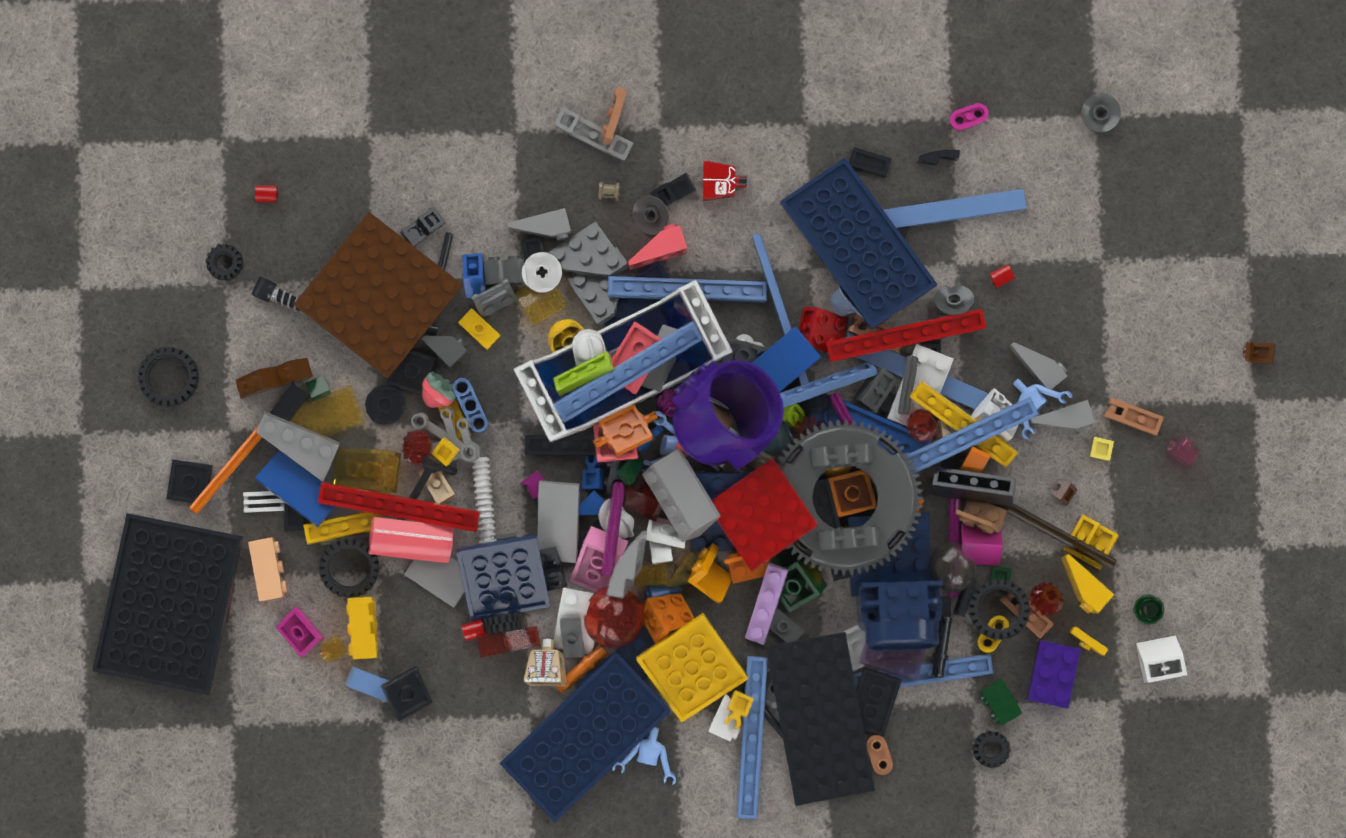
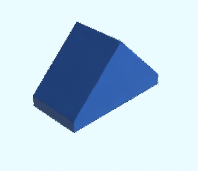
(591, 505)

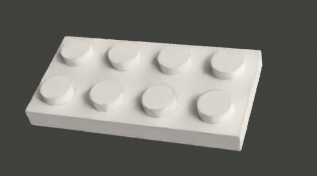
(932, 369)

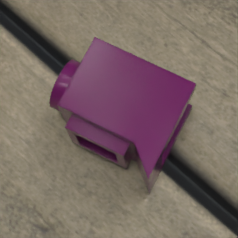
(665, 403)
(533, 484)

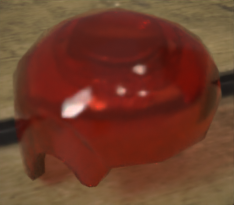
(921, 425)

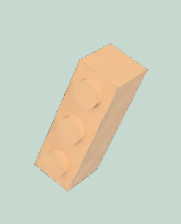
(267, 569)

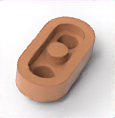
(879, 755)

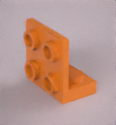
(740, 571)
(665, 615)

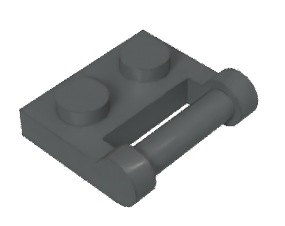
(494, 298)

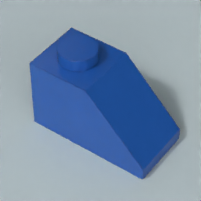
(473, 274)

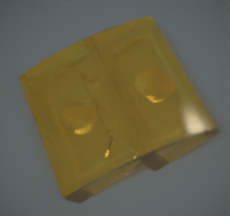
(540, 305)

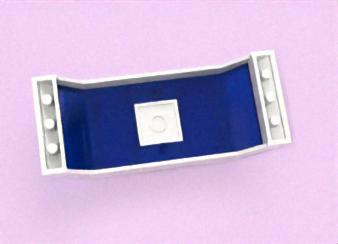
(674, 311)

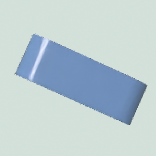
(468, 396)
(366, 683)

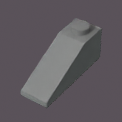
(549, 225)
(1042, 368)
(1071, 417)

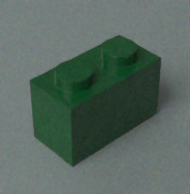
(1000, 702)

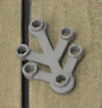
(450, 434)

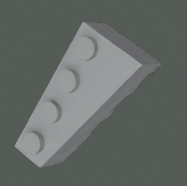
(302, 445)

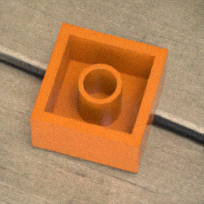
(852, 494)

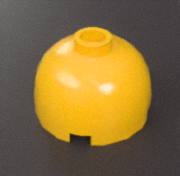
(563, 333)

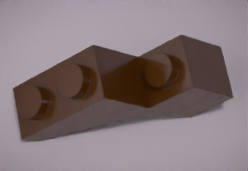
(273, 377)

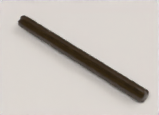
(1060, 535)

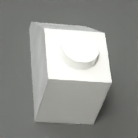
(660, 553)
(718, 727)

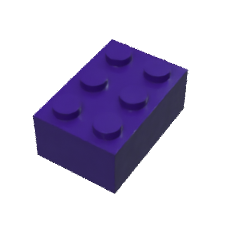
(1053, 674)

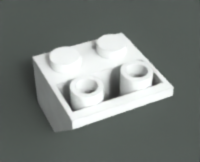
(992, 404)
(1161, 659)

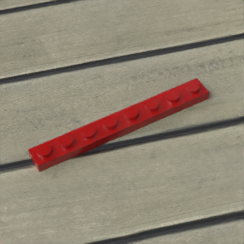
(905, 335)
(399, 507)

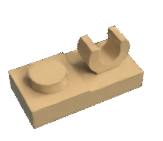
(439, 488)

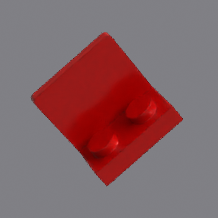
(822, 326)

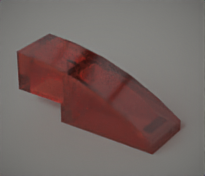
(508, 641)

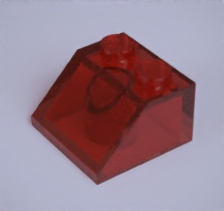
(641, 499)

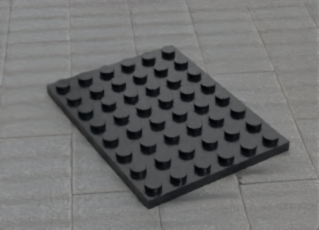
(168, 604)

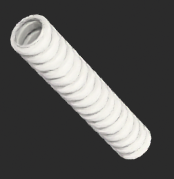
(484, 500)

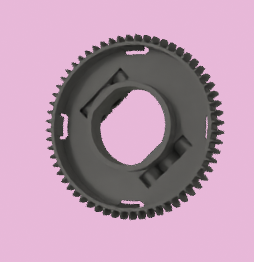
(895, 489)

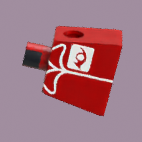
(720, 181)

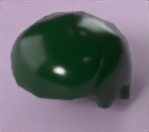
(1154, 607)

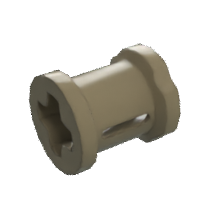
(609, 191)

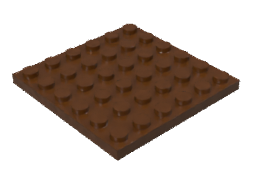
(378, 295)

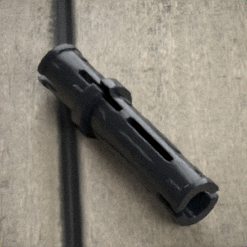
(940, 655)

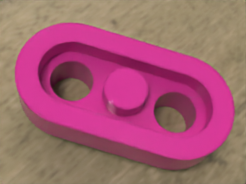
(968, 116)

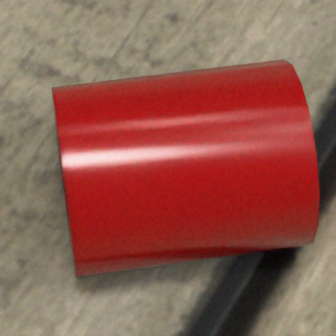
(266, 193)
(1002, 276)
(473, 630)

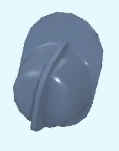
(841, 303)

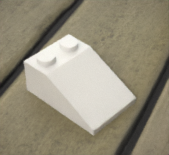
(574, 605)

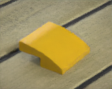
(1094, 535)

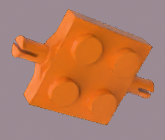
(625, 430)

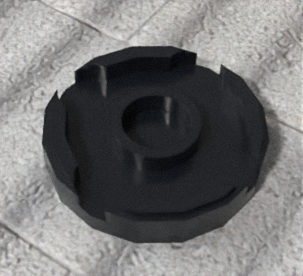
(389, 409)

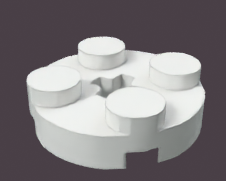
(551, 278)

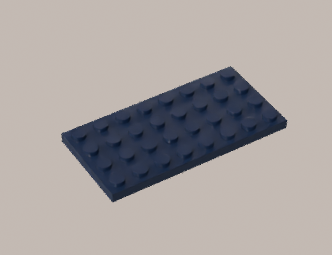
(858, 243)
(585, 736)

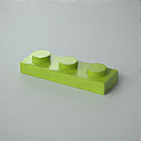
(583, 373)

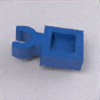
(593, 476)

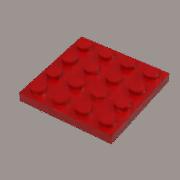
(763, 514)

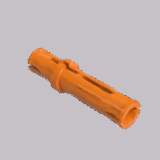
(583, 667)

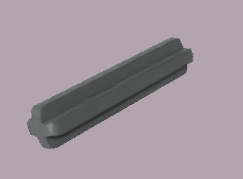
(908, 385)

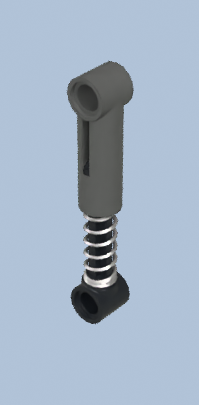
(268, 291)

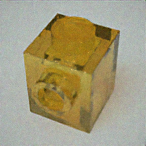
(333, 649)

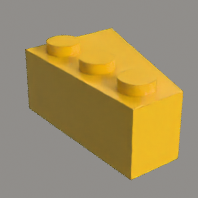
(362, 627)

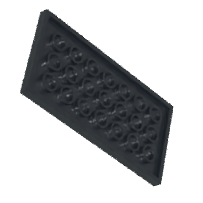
(820, 718)

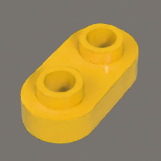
(997, 619)

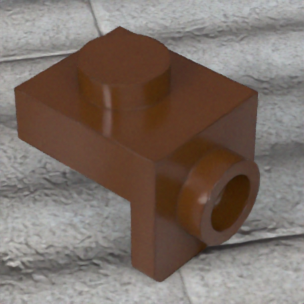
(1259, 353)

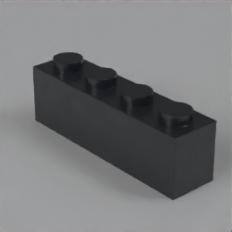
(974, 486)

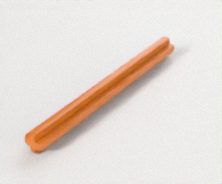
(225, 472)

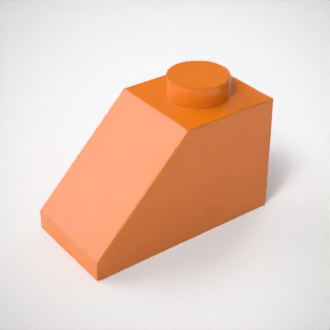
(974, 460)

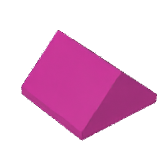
(981, 546)
(300, 631)

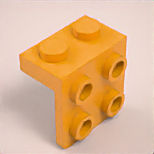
(709, 576)

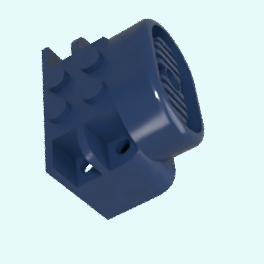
(900, 614)

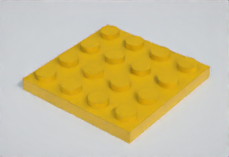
(692, 667)

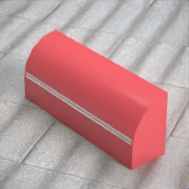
(410, 540)

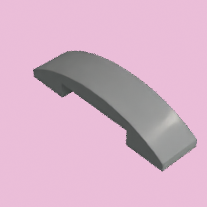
(591, 134)

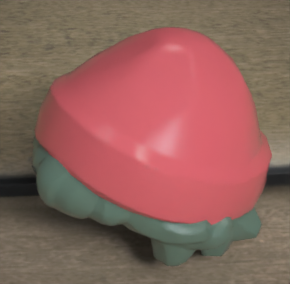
(437, 391)

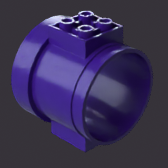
(750, 399)

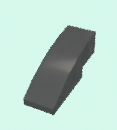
(657, 377)

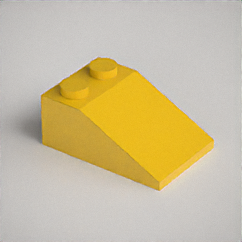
(1087, 588)

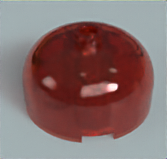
(614, 619)

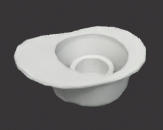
(587, 345)
(626, 520)

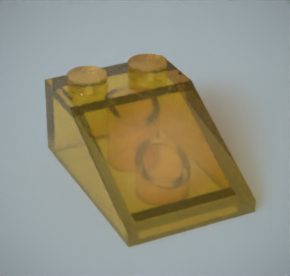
(368, 469)

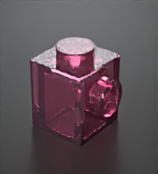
(1182, 451)

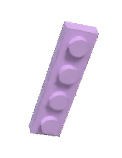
(766, 603)

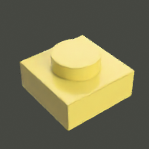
(1101, 449)

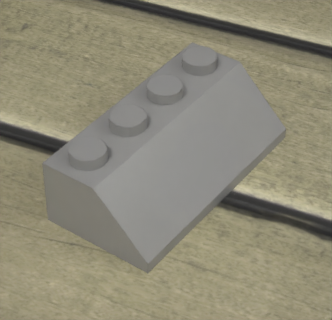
(681, 495)

